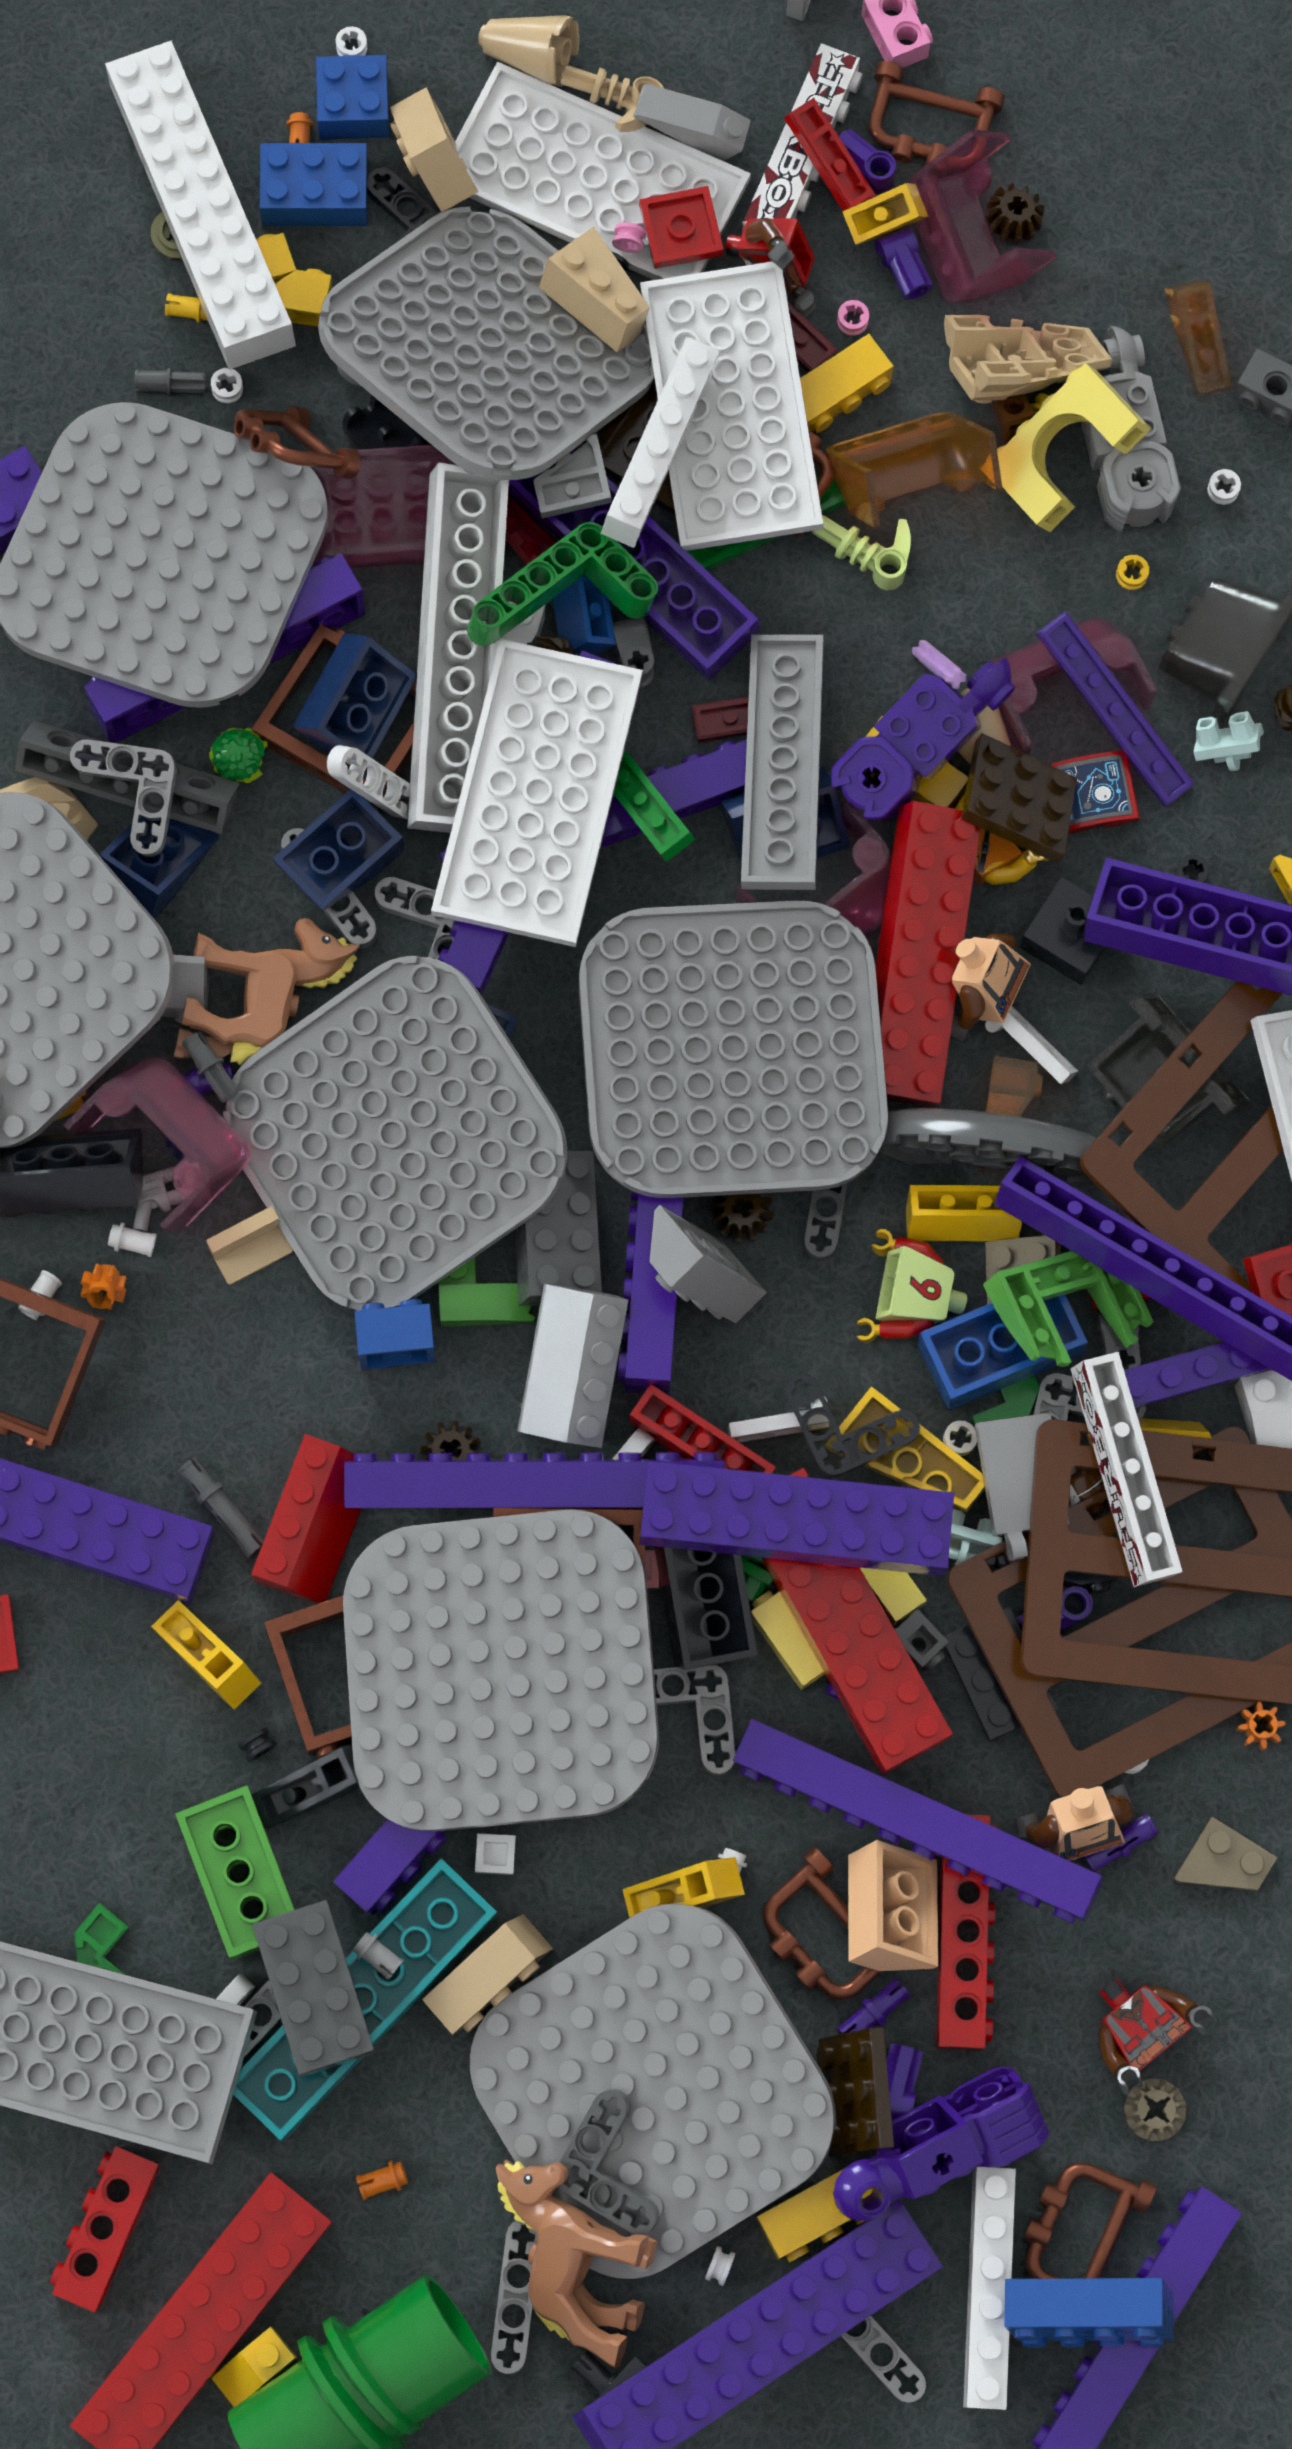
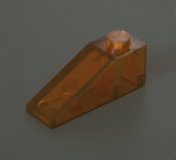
(1199, 334)
(1012, 1087)

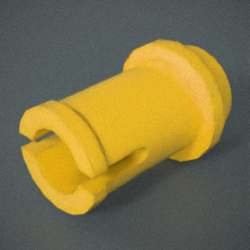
(185, 307)

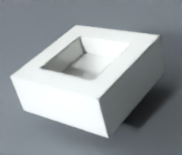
(495, 1854)

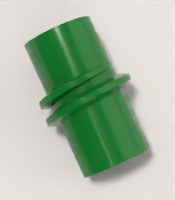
(368, 2378)

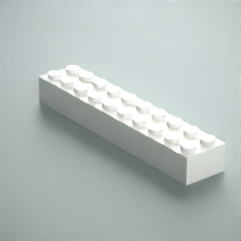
(200, 205)
(453, 672)

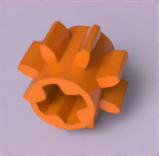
(103, 1286)
(1250, 1725)

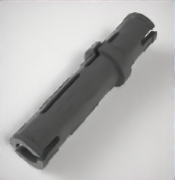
(217, 1502)

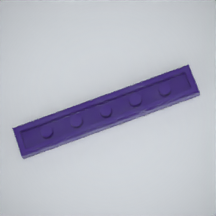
(1114, 708)

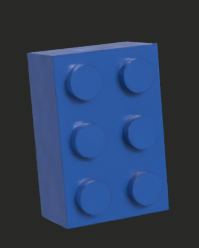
(313, 184)

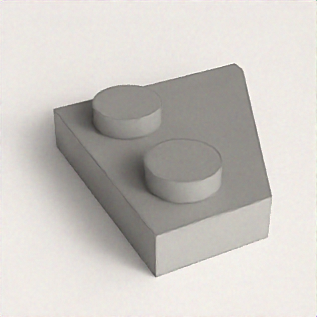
(574, 482)

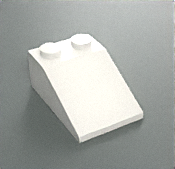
(1267, 1408)

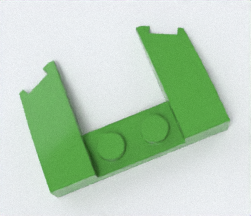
(1021, 1292)
(473, 1304)

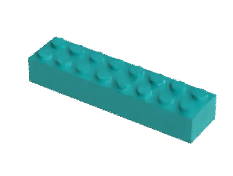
(424, 1930)

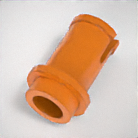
(300, 127)
(382, 2180)

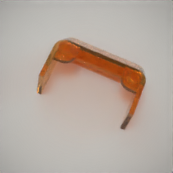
(913, 458)

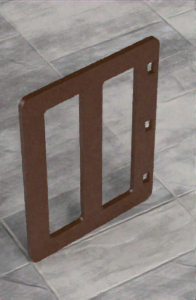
(1156, 1106)
(1058, 1550)
(1066, 1768)

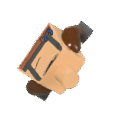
(986, 980)
(1080, 1822)

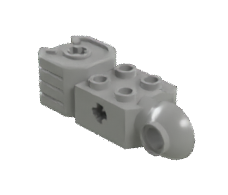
(1145, 480)

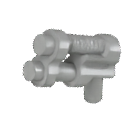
(155, 1196)

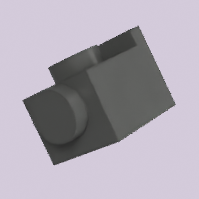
(920, 1628)

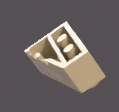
(431, 149)
(596, 290)
(488, 1975)

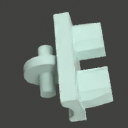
(1230, 743)
(970, 1542)

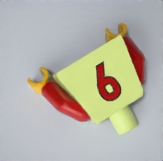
(913, 1290)

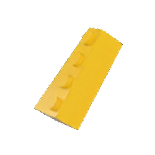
(920, 1465)

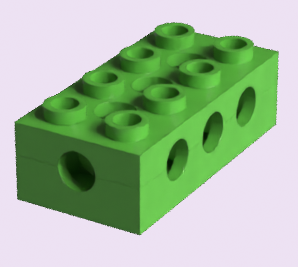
(214, 1863)

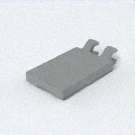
(1007, 1470)

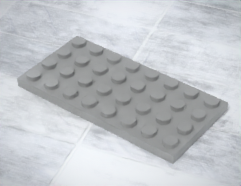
(118, 2053)

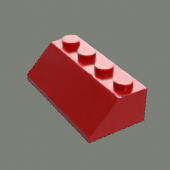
(309, 1525)

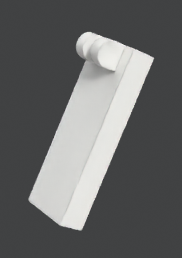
(1035, 1045)
(774, 1425)

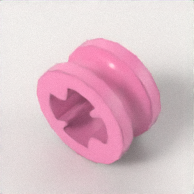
(629, 237)
(857, 307)

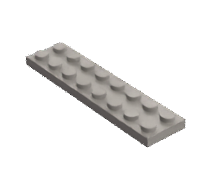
(782, 763)

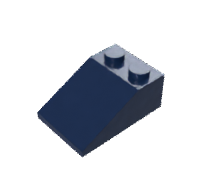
(340, 850)
(160, 877)

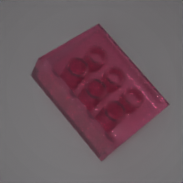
(382, 510)

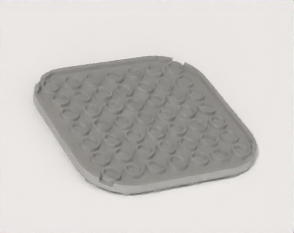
(474, 349)
(160, 555)
(76, 967)
(732, 1049)
(396, 1133)
(500, 1671)
(698, 2043)

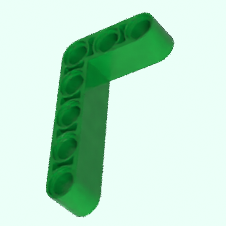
(545, 569)

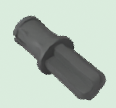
(169, 381)
(210, 1066)

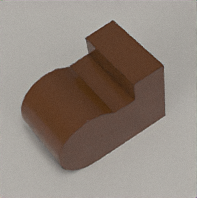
(1011, 414)

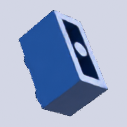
(584, 618)

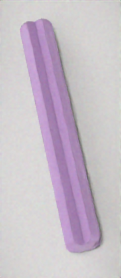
(939, 664)

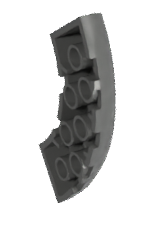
(985, 1140)

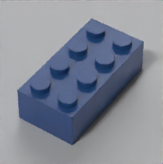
(980, 1356)
(1089, 2311)

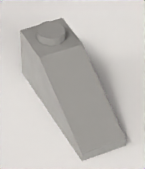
(693, 121)

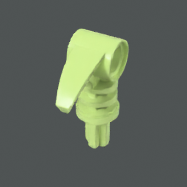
(870, 556)

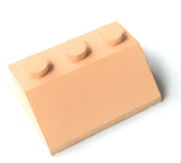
(892, 1909)

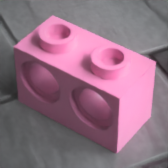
(889, 30)

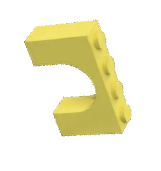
(1022, 460)
(779, 1628)

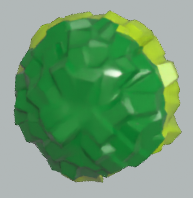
(238, 755)

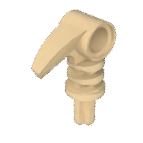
(611, 90)

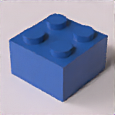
(352, 97)
(394, 1335)

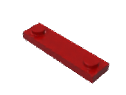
(829, 155)

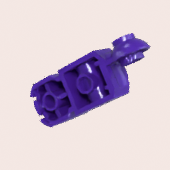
(917, 739)
(978, 2124)

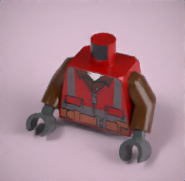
(784, 245)
(1143, 2027)

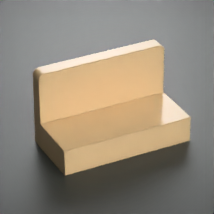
(249, 1246)

